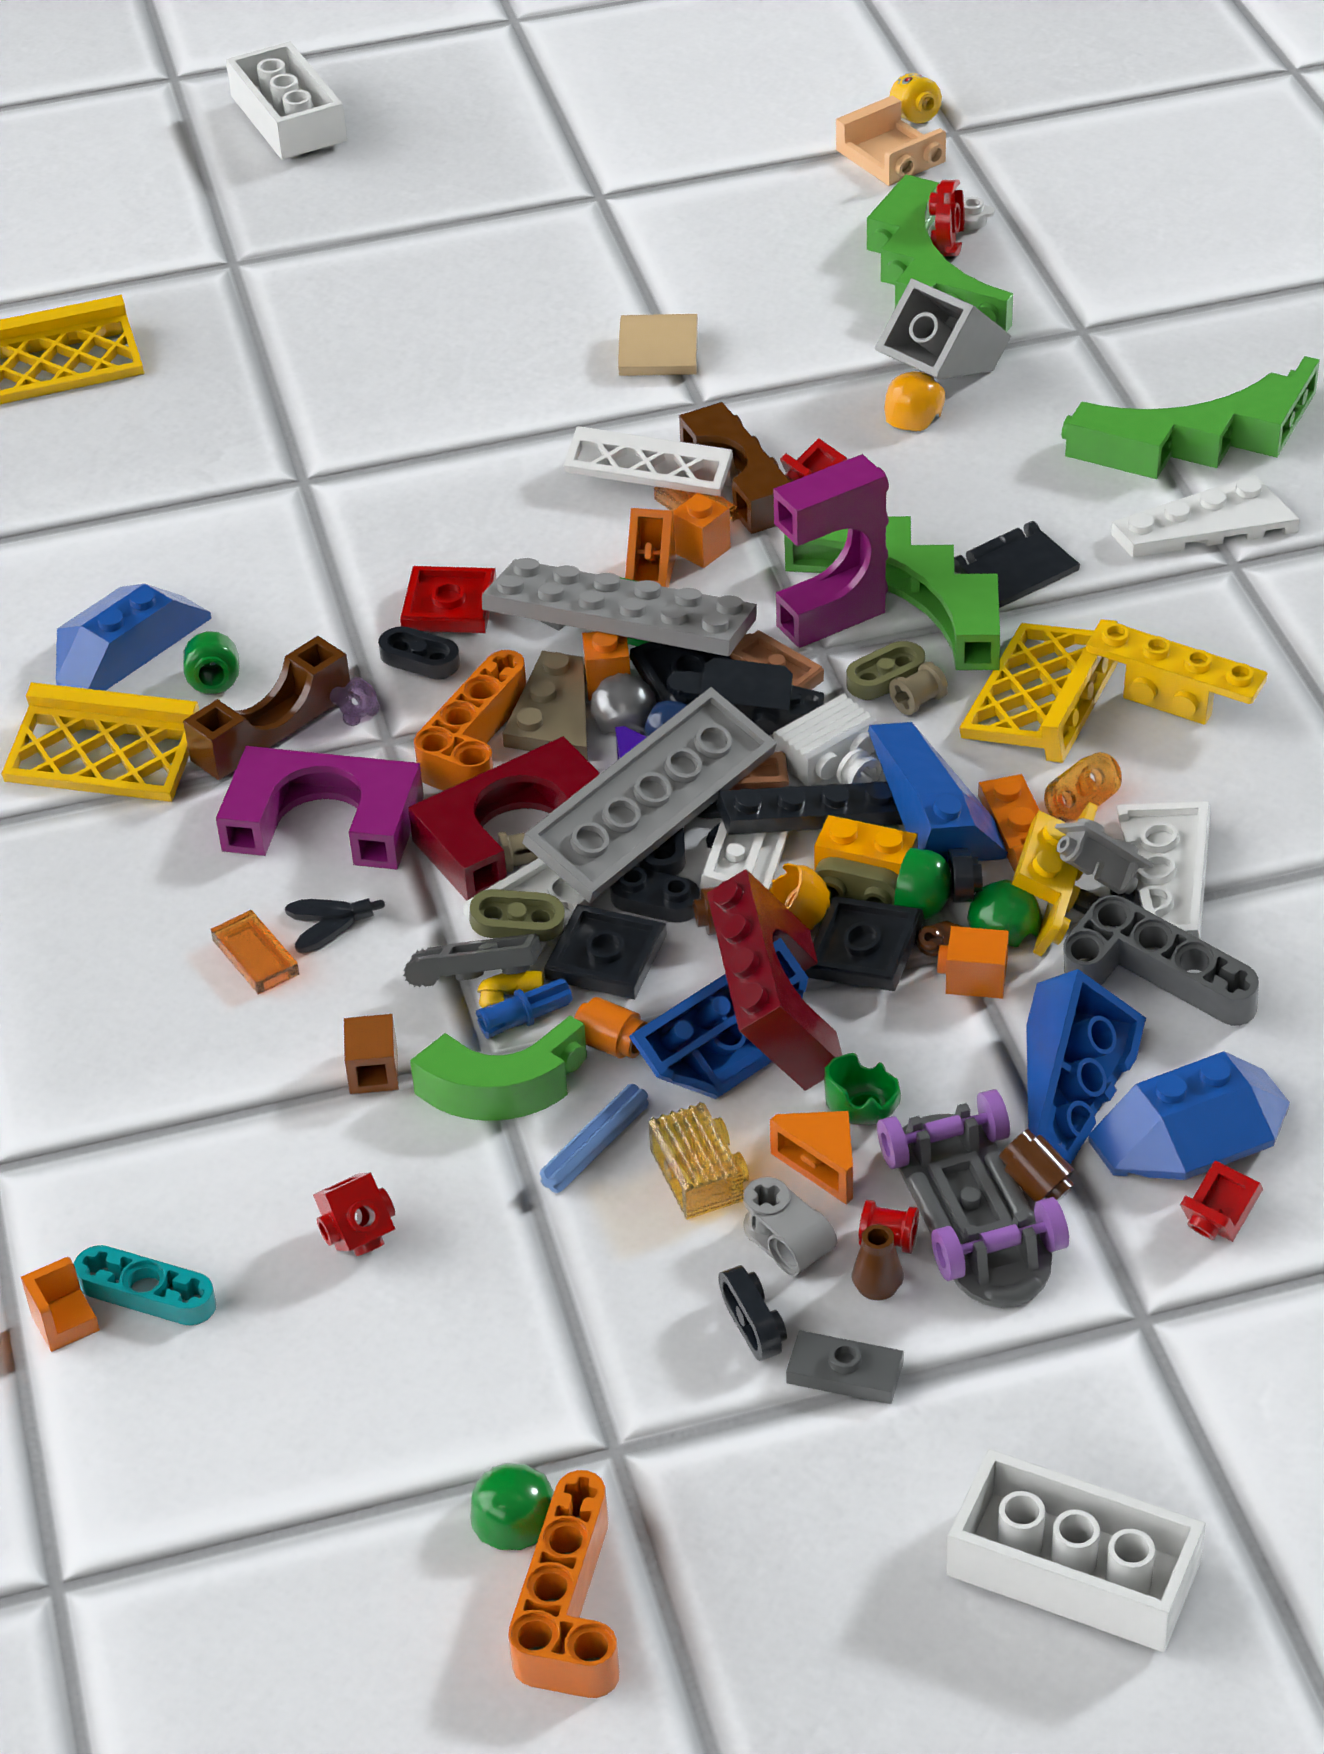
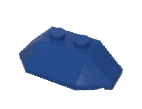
(122, 635)
(700, 1038)
(1190, 1119)

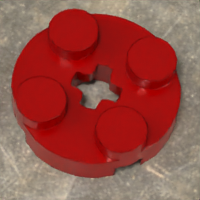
(949, 214)

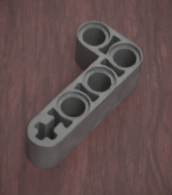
(1222, 990)

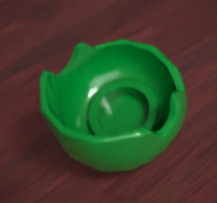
(923, 882)
(1006, 908)
(860, 1090)
(510, 1506)

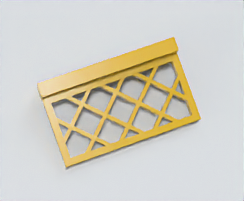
(55, 330)
(1074, 692)
(112, 716)

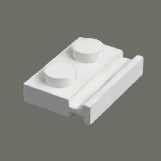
(734, 853)

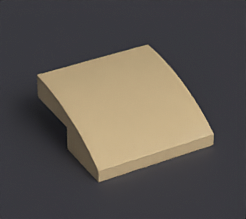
(658, 344)

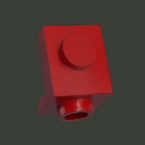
(814, 459)
(1221, 1202)

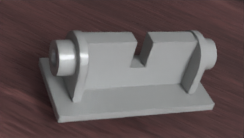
(1088, 844)

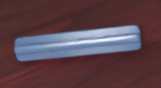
(594, 1138)

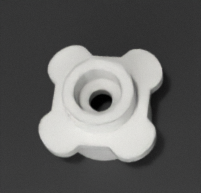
(976, 213)

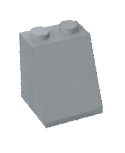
(941, 334)

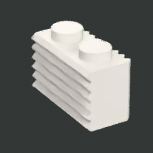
(823, 738)

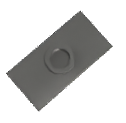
(845, 1367)

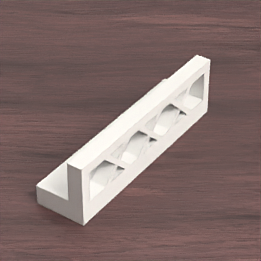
(650, 461)

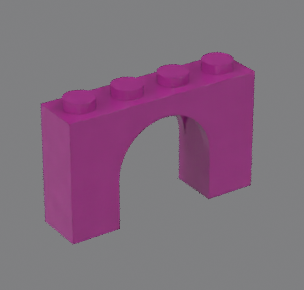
(855, 584)
(277, 780)

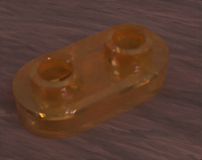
(1079, 787)

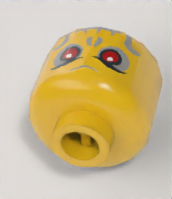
(918, 97)

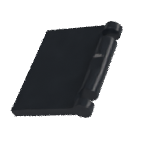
(1020, 562)

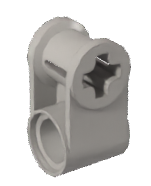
(785, 1225)

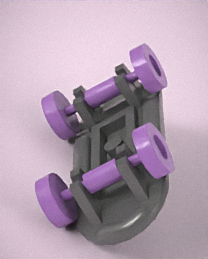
(972, 1207)

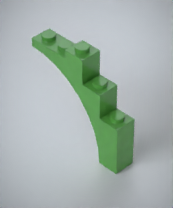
(901, 235)
(924, 575)

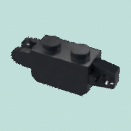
(754, 688)

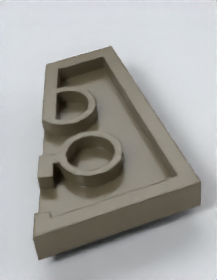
(550, 705)

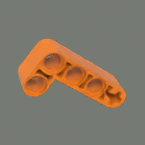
(456, 738)
(565, 1577)

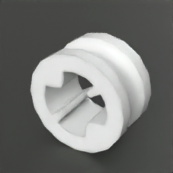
(858, 768)

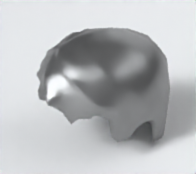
(622, 702)

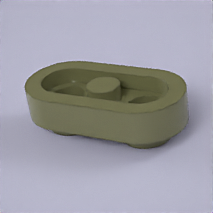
(872, 674)
(857, 880)
(516, 914)

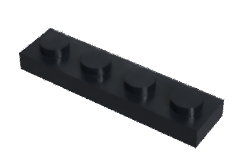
(805, 807)

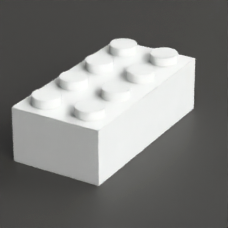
(286, 100)
(1075, 1549)

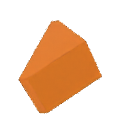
(651, 546)
(816, 1148)

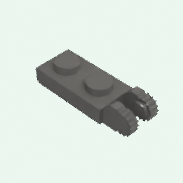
(472, 958)

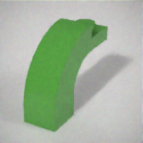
(499, 1085)

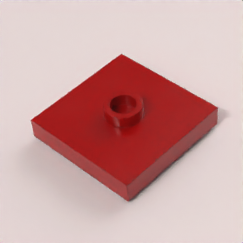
(447, 599)

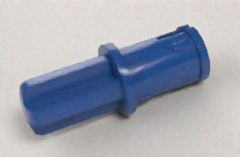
(523, 1007)

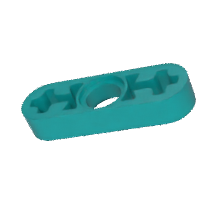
(157, 1302)

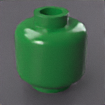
(211, 662)

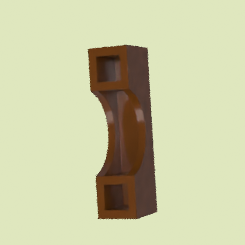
(755, 469)
(302, 693)

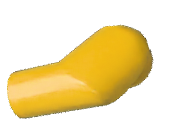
(495, 987)

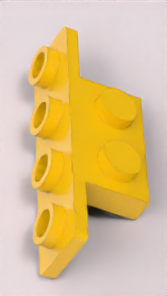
(1174, 674)
(1048, 876)

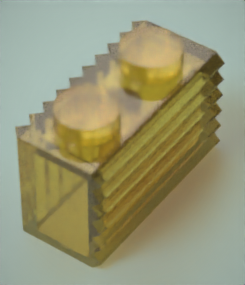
(697, 1160)

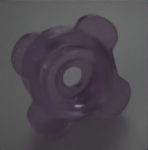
(364, 695)

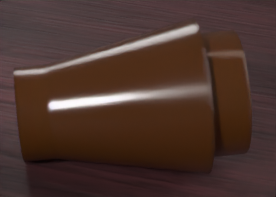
(877, 1265)

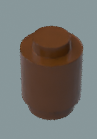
(1037, 1167)

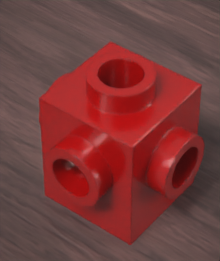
(338, 1209)

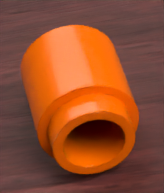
(609, 1027)

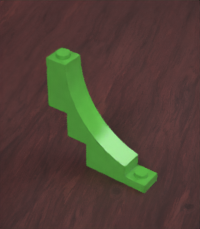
(1200, 433)

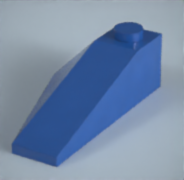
(933, 796)
(1075, 1054)

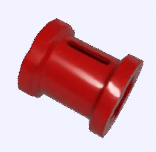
(902, 1223)

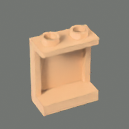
(886, 144)

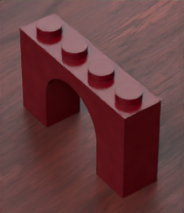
(452, 822)
(762, 996)

